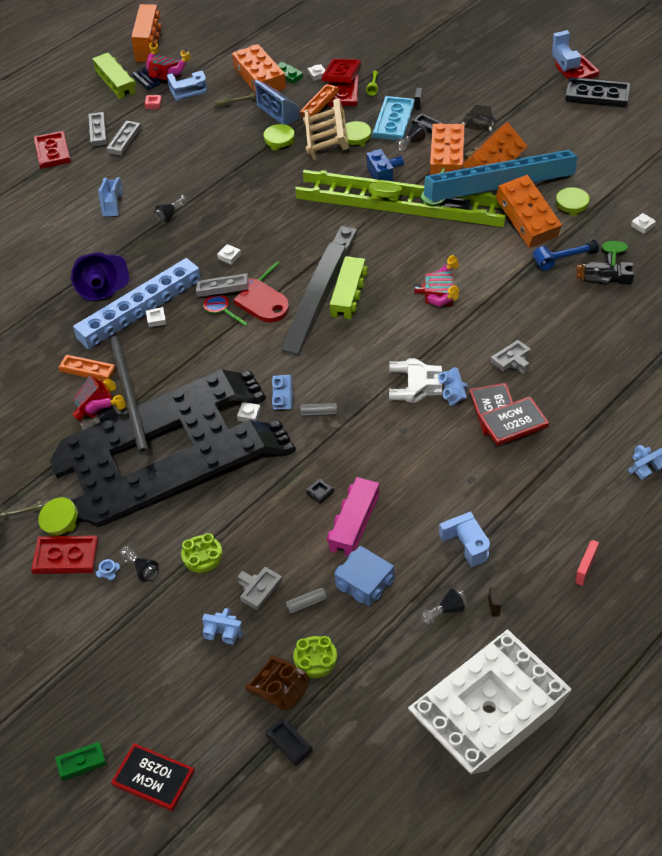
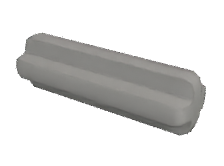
(318, 409)
(306, 600)

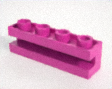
(353, 516)

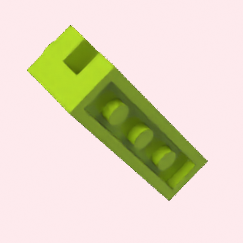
(114, 75)
(348, 287)

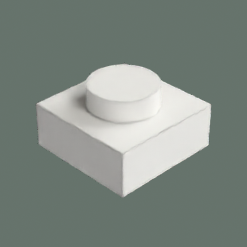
(316, 72)
(643, 223)
(229, 254)
(156, 317)
(248, 412)

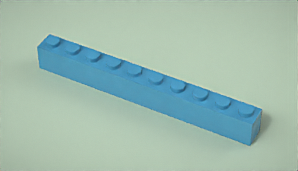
(490, 176)

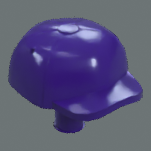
(99, 275)

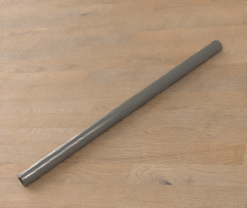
(129, 396)

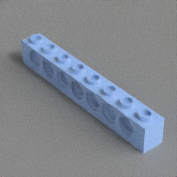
(136, 302)

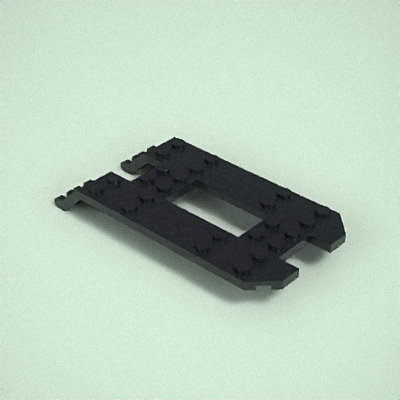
(212, 448)

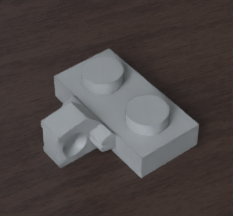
(512, 356)
(259, 587)

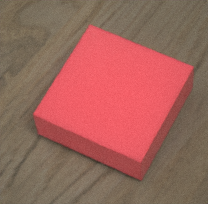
(153, 102)

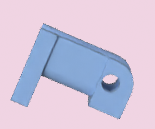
(563, 54)
(187, 87)
(108, 196)
(470, 535)

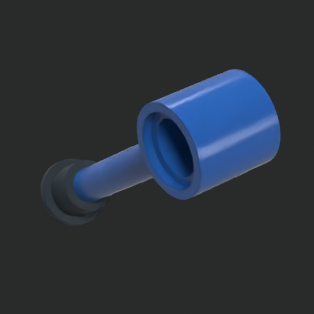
(546, 259)

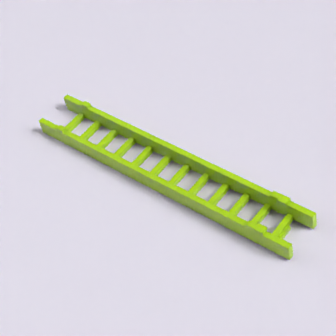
(472, 216)

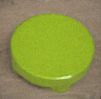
(358, 133)
(279, 136)
(386, 190)
(572, 200)
(58, 516)
(201, 553)
(315, 656)

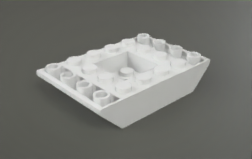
(499, 676)

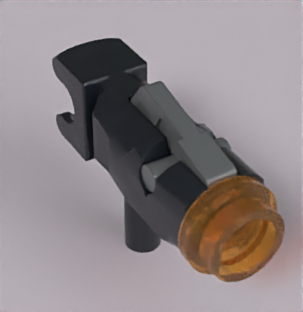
(605, 271)

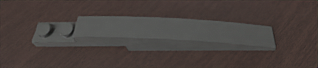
(318, 290)

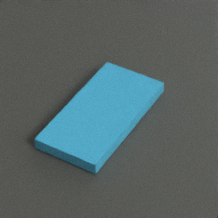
(393, 118)

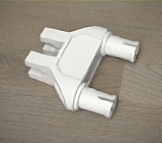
(422, 380)

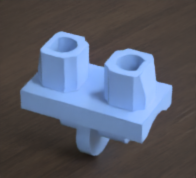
(454, 387)
(282, 392)
(641, 466)
(223, 624)

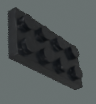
(597, 91)

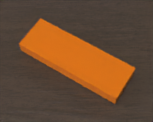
(320, 100)
(87, 367)

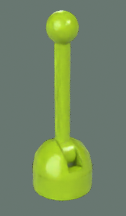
(373, 90)

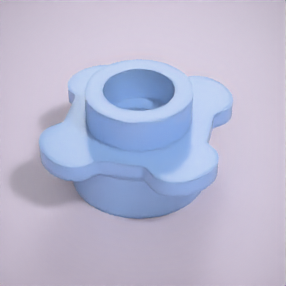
(108, 565)

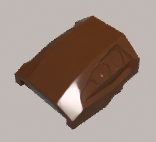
(279, 683)

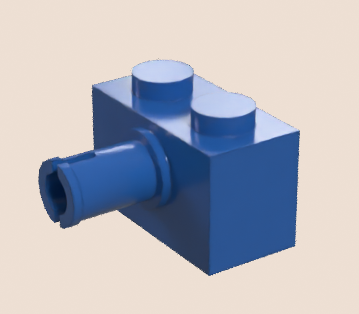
(382, 167)

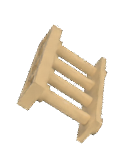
(340, 129)

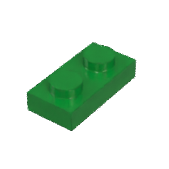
(291, 74)
(80, 761)

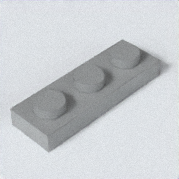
(97, 129)
(123, 138)
(222, 285)

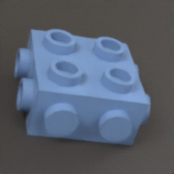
(364, 576)

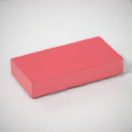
(587, 562)

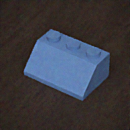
(275, 103)

